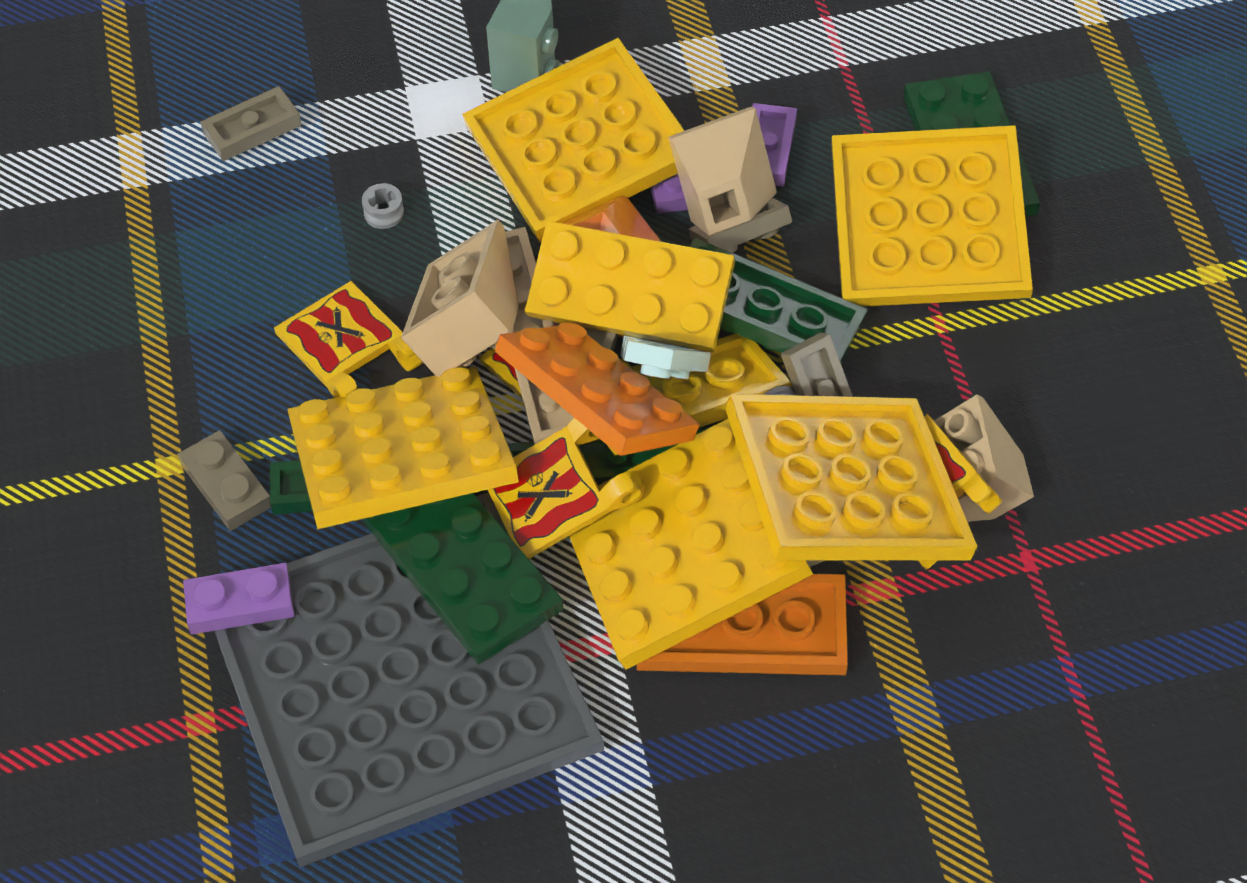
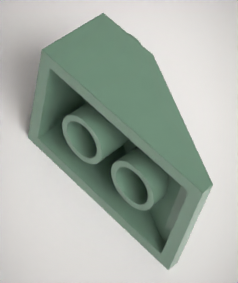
(521, 42)

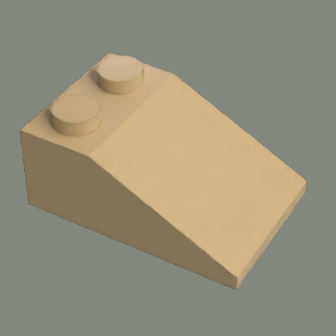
(463, 302)

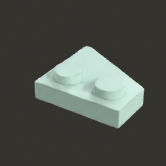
(664, 359)

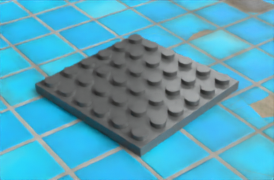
(382, 713)

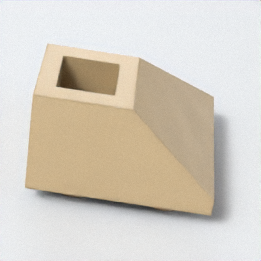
(724, 170)
(992, 454)

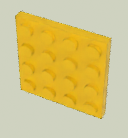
(577, 136)
(930, 216)
(400, 446)
(848, 478)
(682, 550)

